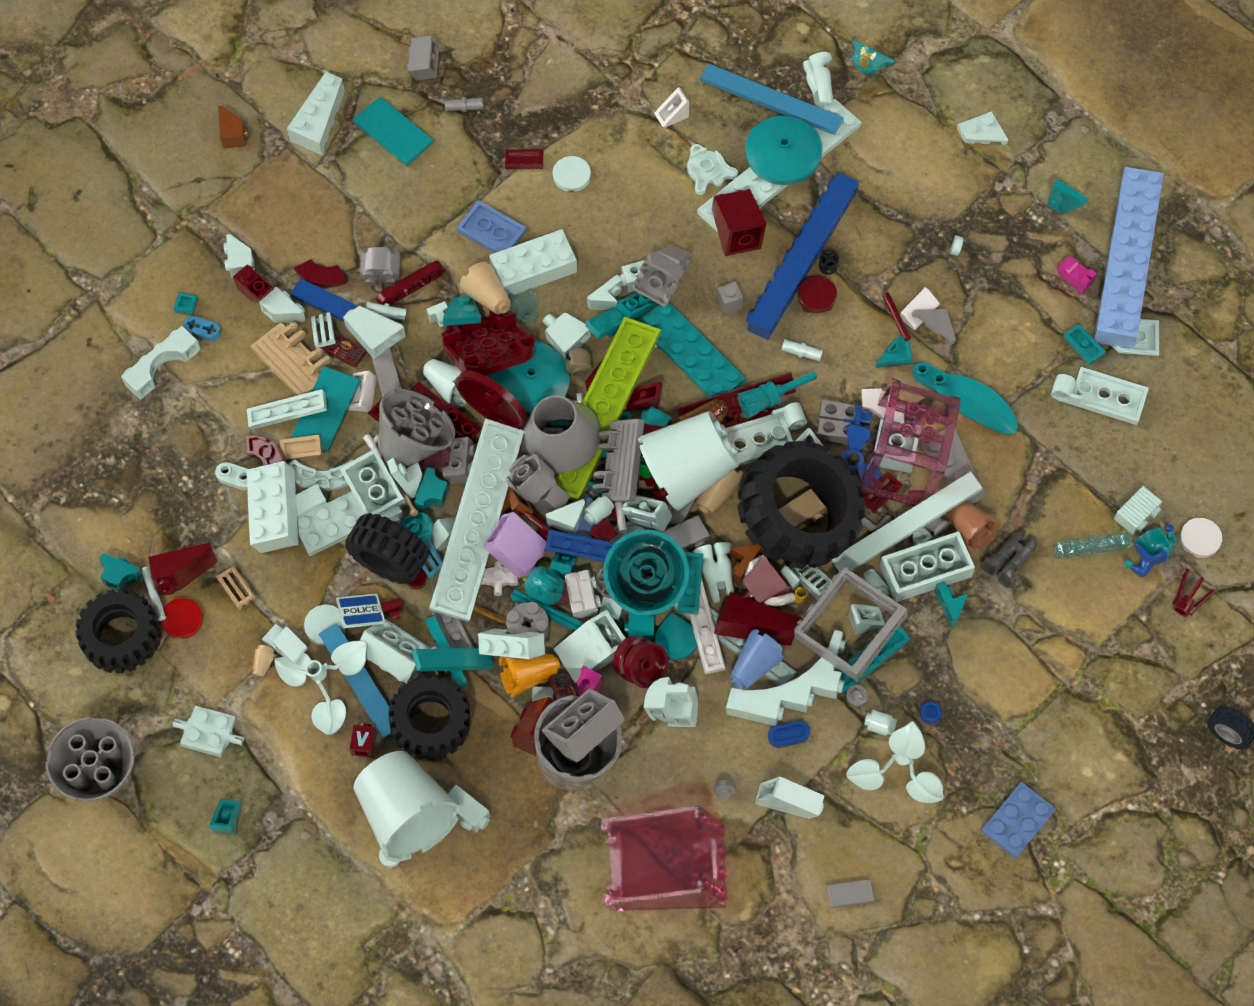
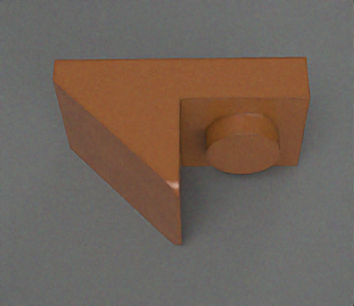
(515, 503)
(743, 555)

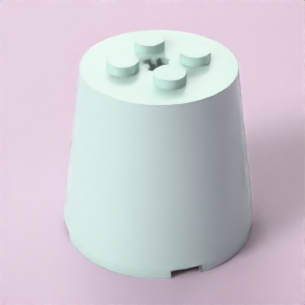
(689, 457)
(404, 805)

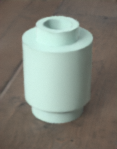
(598, 510)
(880, 723)

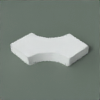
(870, 400)

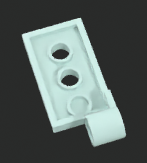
(1086, 389)
(774, 429)

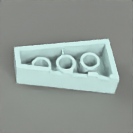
(317, 115)

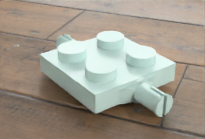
(208, 731)

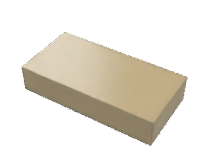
(302, 447)

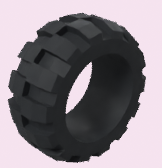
(828, 477)

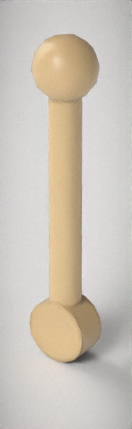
(414, 512)

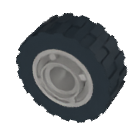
(1231, 727)

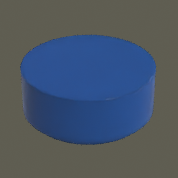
(930, 712)

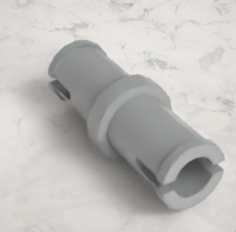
(464, 104)

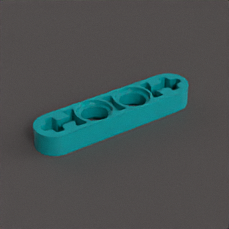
(440, 641)

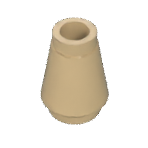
(262, 660)

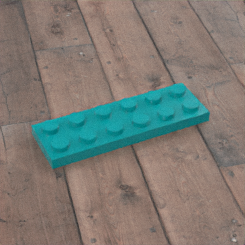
(692, 352)

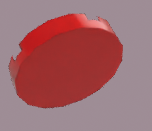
(182, 618)

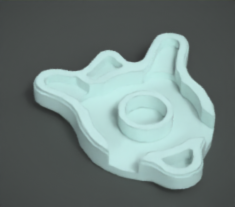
(708, 168)

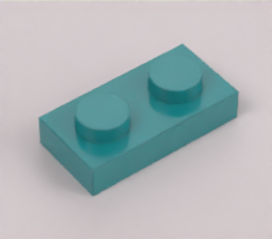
(1084, 344)

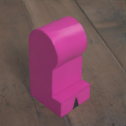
(1076, 274)

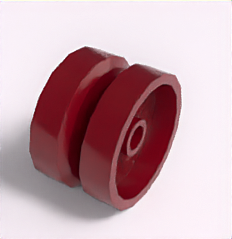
(640, 661)

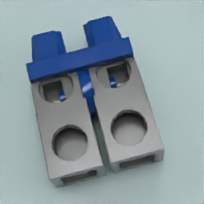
(836, 417)

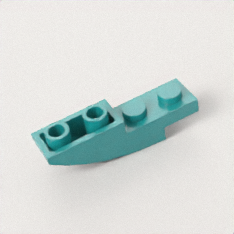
(608, 322)

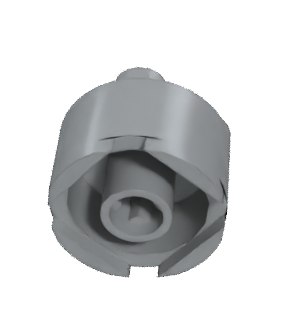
(380, 266)
(531, 478)
(527, 615)

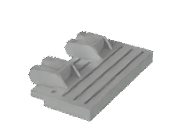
(623, 462)

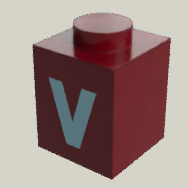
(363, 740)

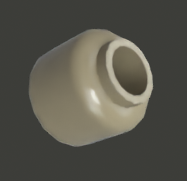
(578, 362)

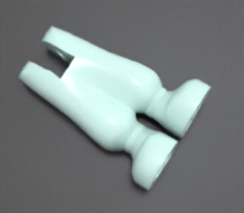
(819, 78)
(719, 573)

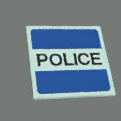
(360, 610)

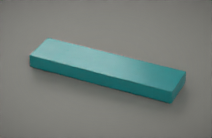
(451, 659)

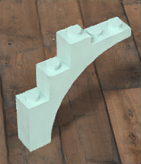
(768, 704)

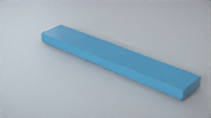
(361, 684)

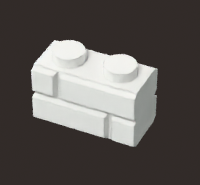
(581, 594)

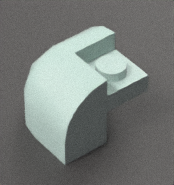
(672, 703)

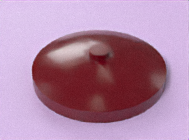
(490, 399)

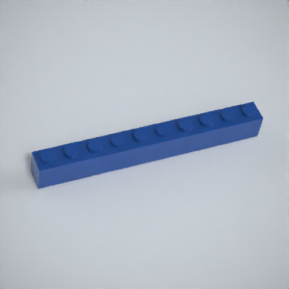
(802, 256)

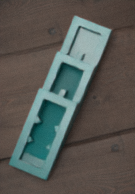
(894, 644)

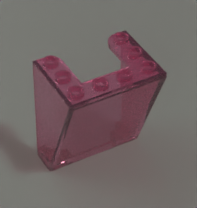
(666, 860)

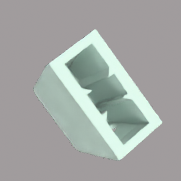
(565, 333)

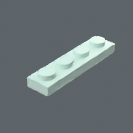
(286, 409)

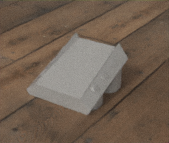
(658, 278)

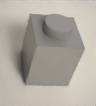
(729, 298)

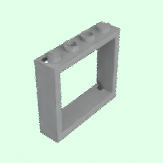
(826, 597)

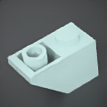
(238, 255)
(281, 308)

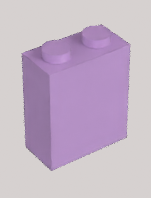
(515, 545)

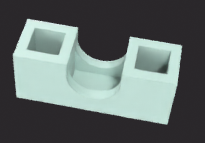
(501, 643)

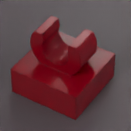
(604, 531)
(393, 606)

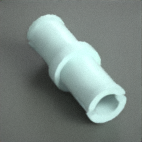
(387, 311)
(802, 350)

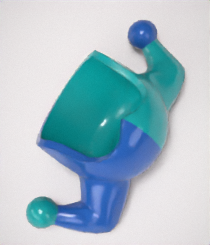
(1153, 549)

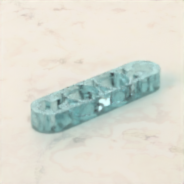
(1093, 545)

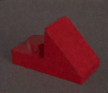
(645, 396)

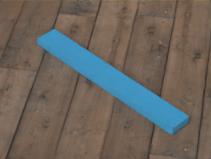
(771, 99)

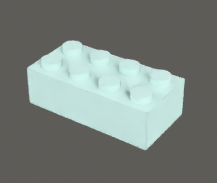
(534, 262)
(272, 507)
(925, 565)

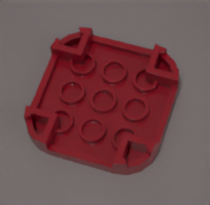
(489, 345)

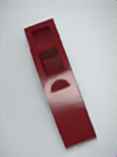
(463, 425)

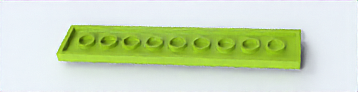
(612, 391)

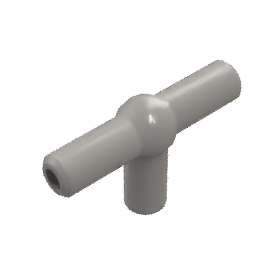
(872, 527)

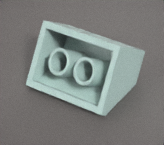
(373, 484)
(392, 650)

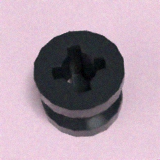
(826, 258)

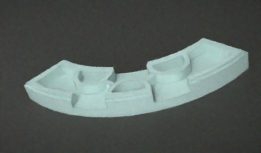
(326, 480)

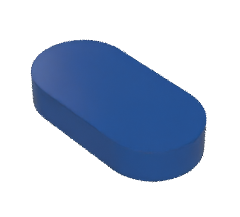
(788, 734)

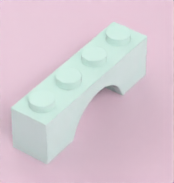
(178, 346)

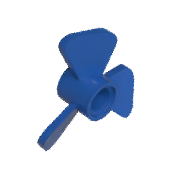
(857, 438)

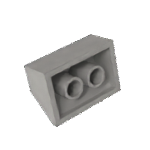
(583, 724)

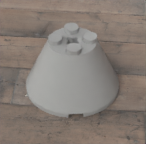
(412, 427)
(90, 759)

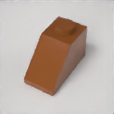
(231, 129)

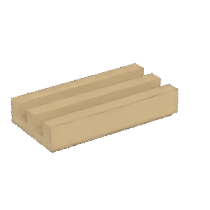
(244, 600)

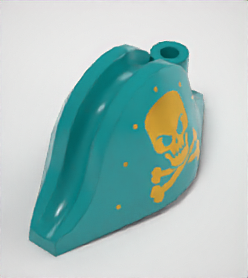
(869, 60)

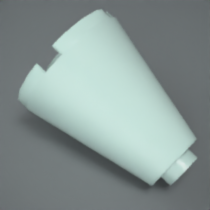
(443, 379)

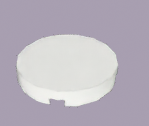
(1201, 537)

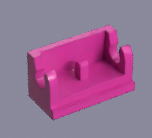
(589, 679)

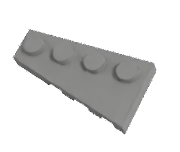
(957, 464)

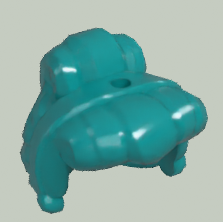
(544, 585)

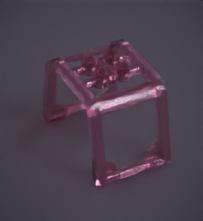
(945, 415)

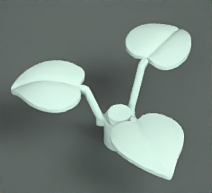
(348, 658)
(908, 745)

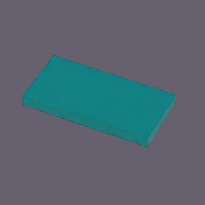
(393, 131)
(339, 393)

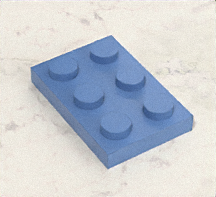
(490, 228)
(1018, 820)

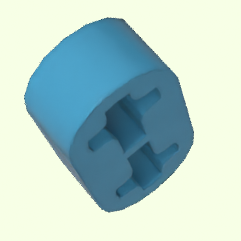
(202, 328)

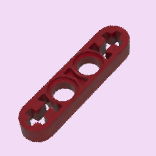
(411, 283)

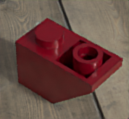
(252, 284)

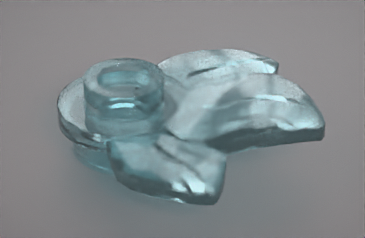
(523, 305)

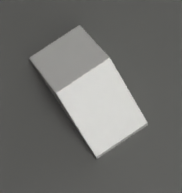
(673, 109)

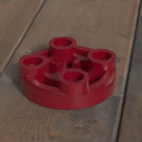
(817, 294)

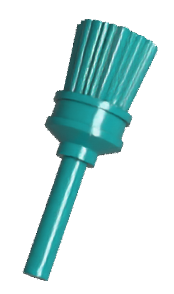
(768, 395)

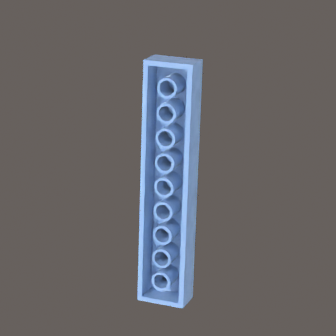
(1128, 258)

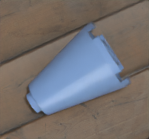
(756, 659)

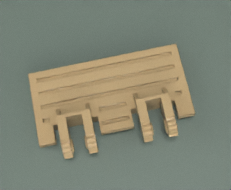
(288, 362)

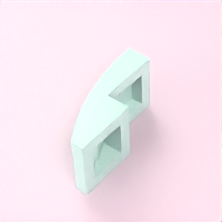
(309, 500)

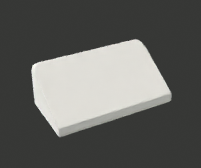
(923, 301)
(365, 393)

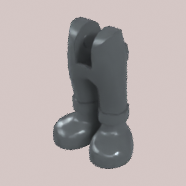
(1007, 574)

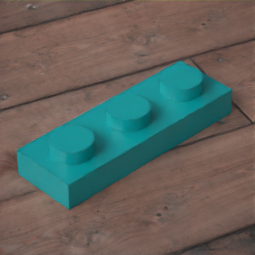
(690, 600)

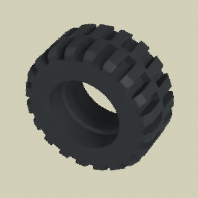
(386, 548)
(103, 611)
(429, 691)

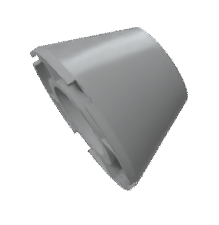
(564, 450)

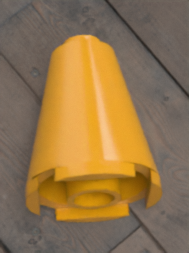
(524, 674)

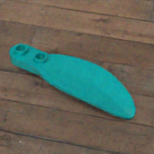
(976, 402)

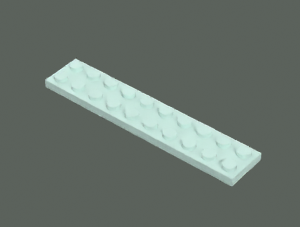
(765, 191)
(475, 520)

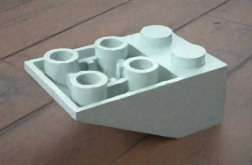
(590, 645)

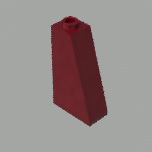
(743, 615)

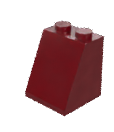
(738, 222)

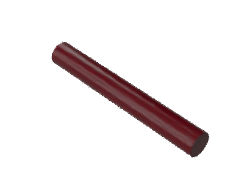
(896, 317)

